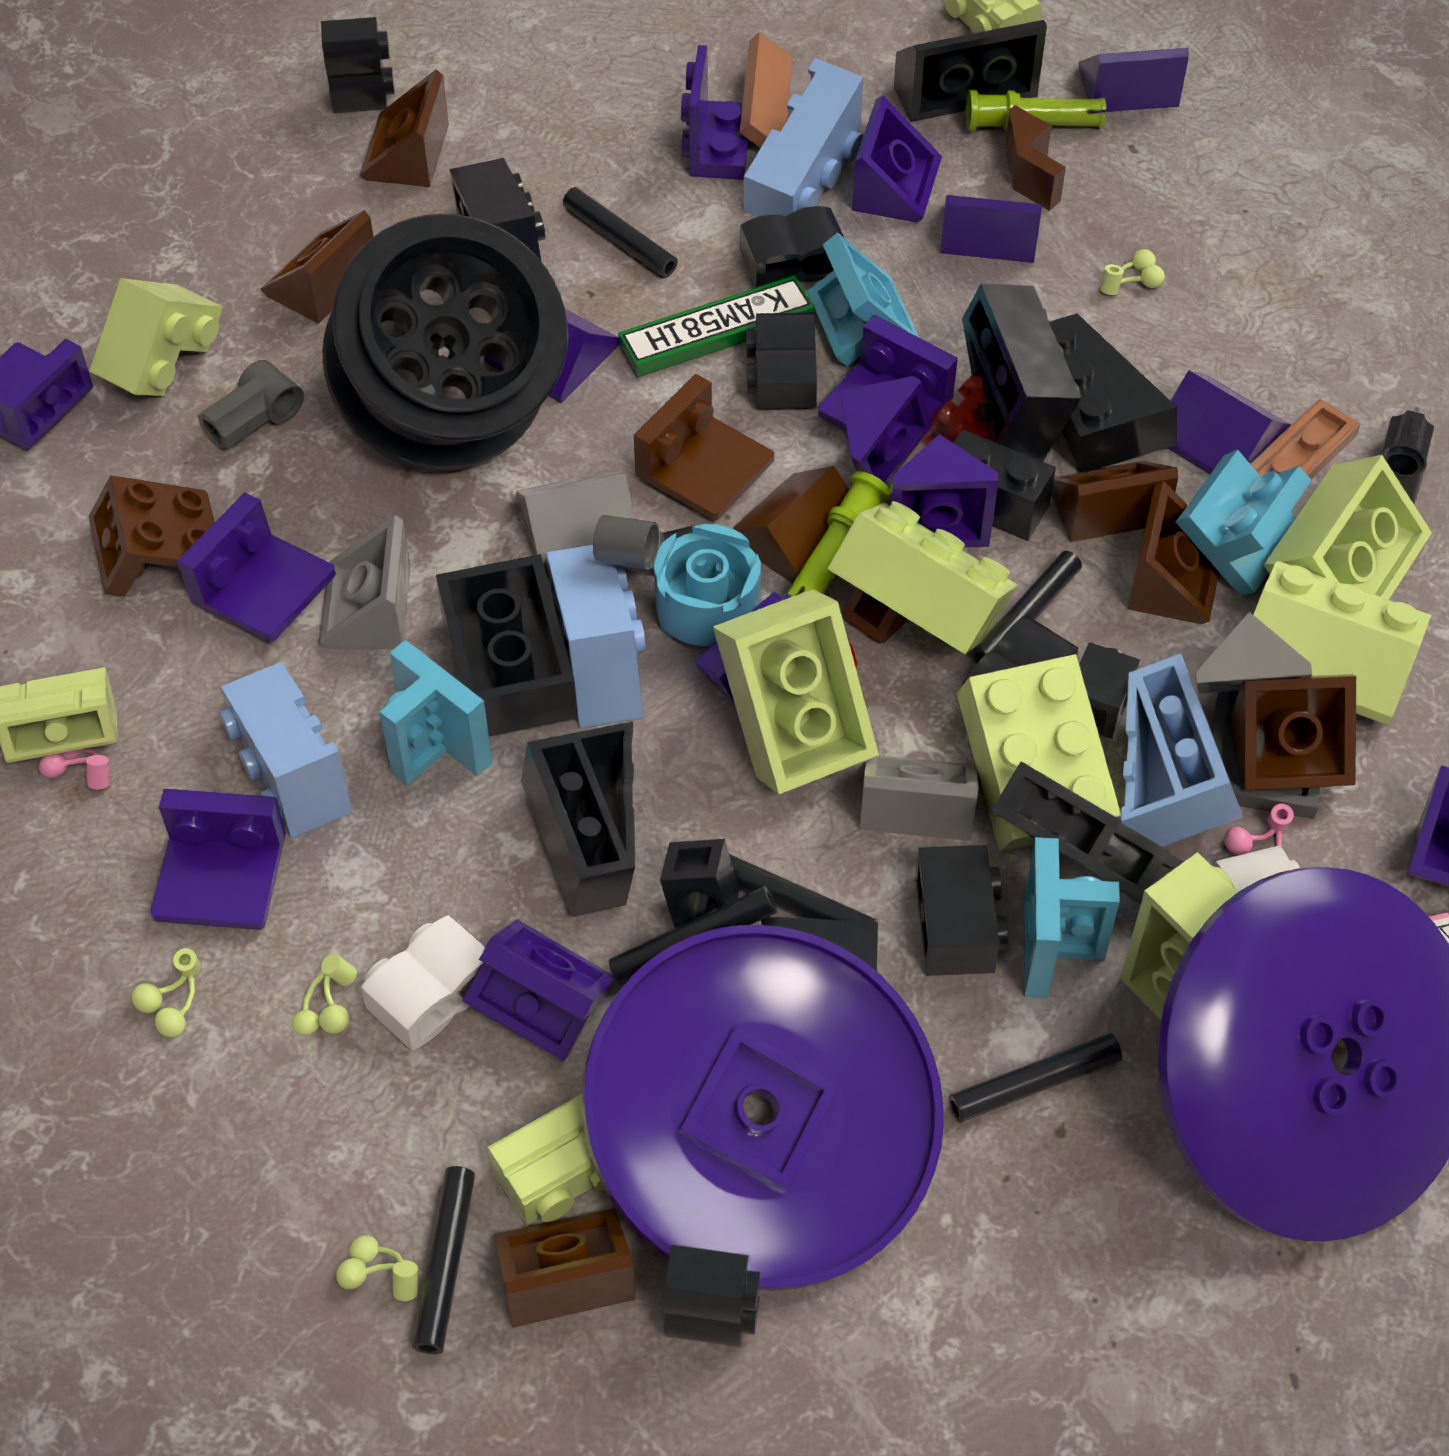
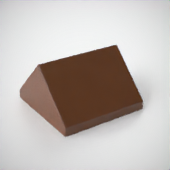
(409, 136)
(313, 275)
(1109, 498)
(793, 519)
(1171, 571)
(1296, 732)
(565, 1267)

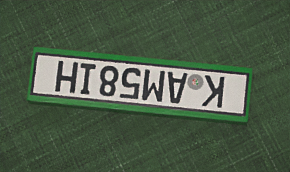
(708, 326)

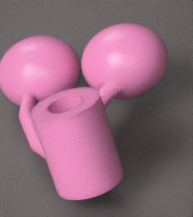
(96, 766)
(1239, 840)

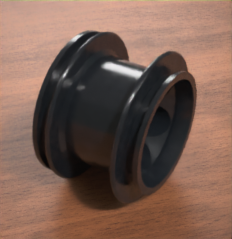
(469, 268)

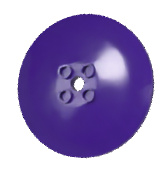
(814, 1037)
(1253, 1040)

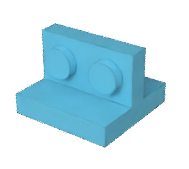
(852, 296)
(1242, 518)
(431, 717)
(1062, 917)

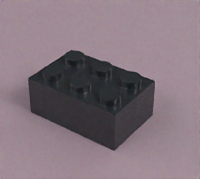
(508, 643)

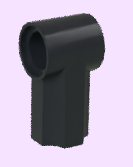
(1407, 449)

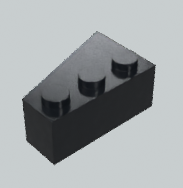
(498, 197)
(1020, 368)
(1118, 408)
(586, 812)

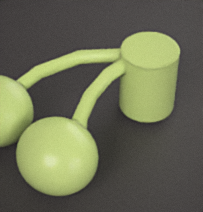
(1143, 261)
(148, 997)
(334, 1017)
(354, 1271)

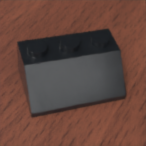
(938, 74)

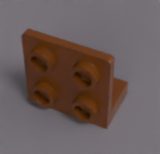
(696, 454)
(144, 524)

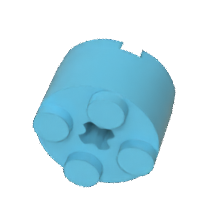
(704, 582)

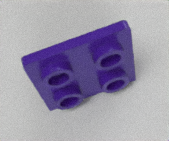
(714, 127)
(891, 355)
(39, 389)
(250, 573)
(218, 858)

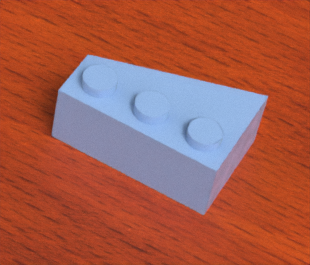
(811, 147)
(599, 635)
(285, 749)
(1172, 759)

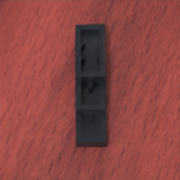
(1084, 831)

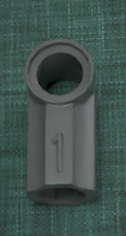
(261, 396)
(627, 543)

